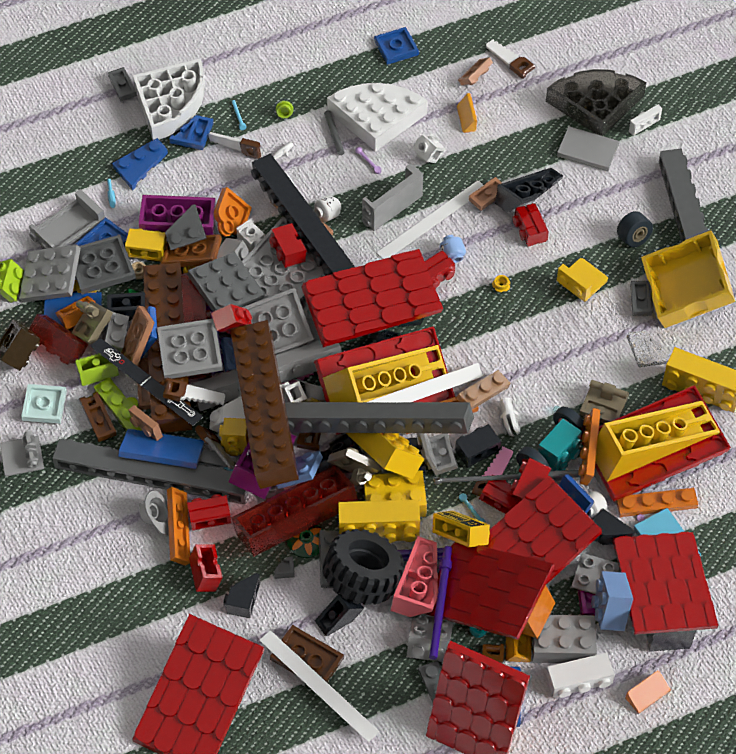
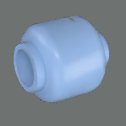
(453, 248)

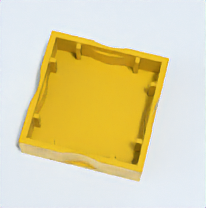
(688, 279)

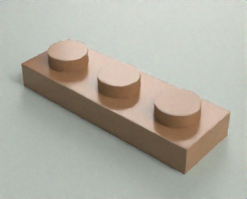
(484, 389)

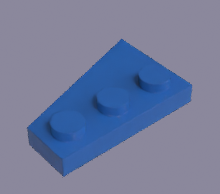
(137, 163)

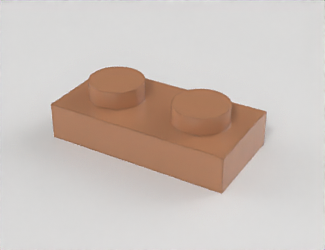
(475, 71)
(485, 195)
(143, 421)

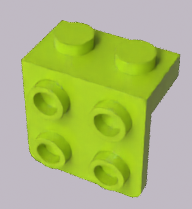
(10, 279)

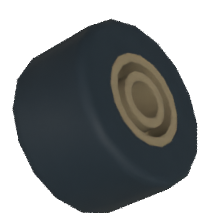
(634, 229)

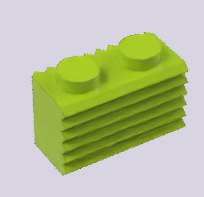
(95, 369)

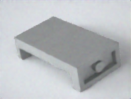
(394, 201)
(69, 223)

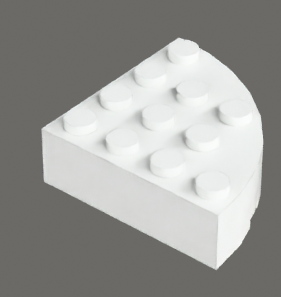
(170, 96)
(377, 111)

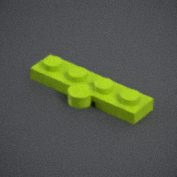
(117, 402)

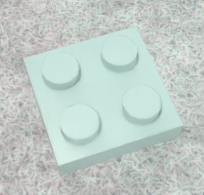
(44, 403)

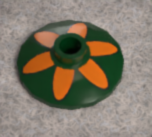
(305, 547)

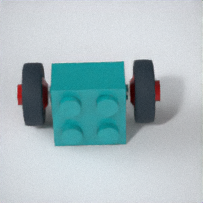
(560, 444)

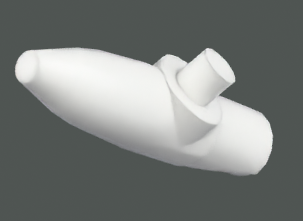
(283, 151)

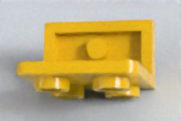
(581, 278)

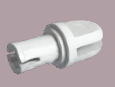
(509, 416)

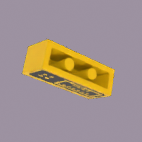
(461, 528)

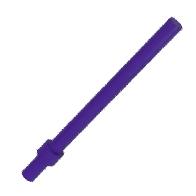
(445, 568)

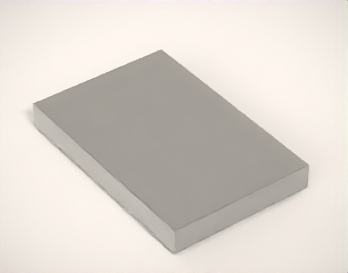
(588, 148)

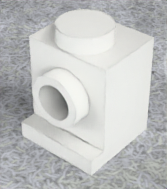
(249, 234)

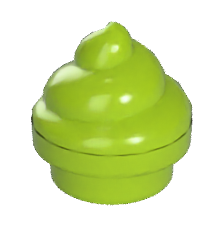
(284, 109)

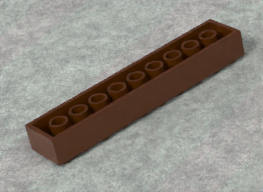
(164, 293)
(264, 405)

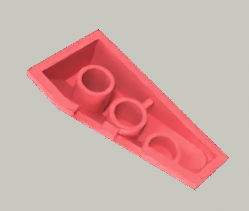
(418, 585)

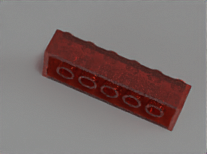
(293, 510)

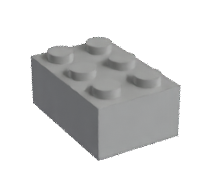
(565, 639)

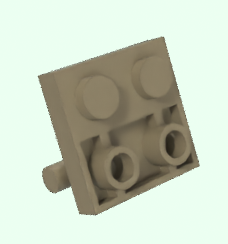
(92, 321)
(606, 398)
(357, 464)

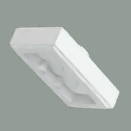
(645, 119)

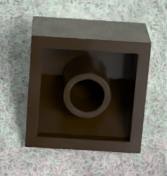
(17, 345)

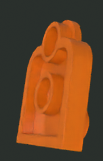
(230, 212)

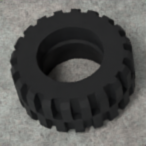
(360, 584)

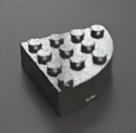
(596, 97)

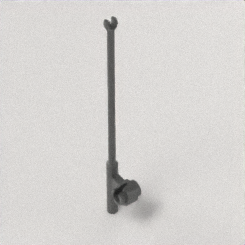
(556, 475)

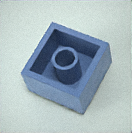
(612, 601)

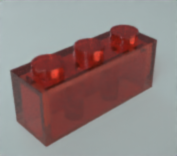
(58, 339)

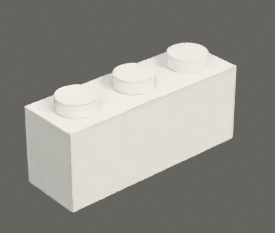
(580, 675)

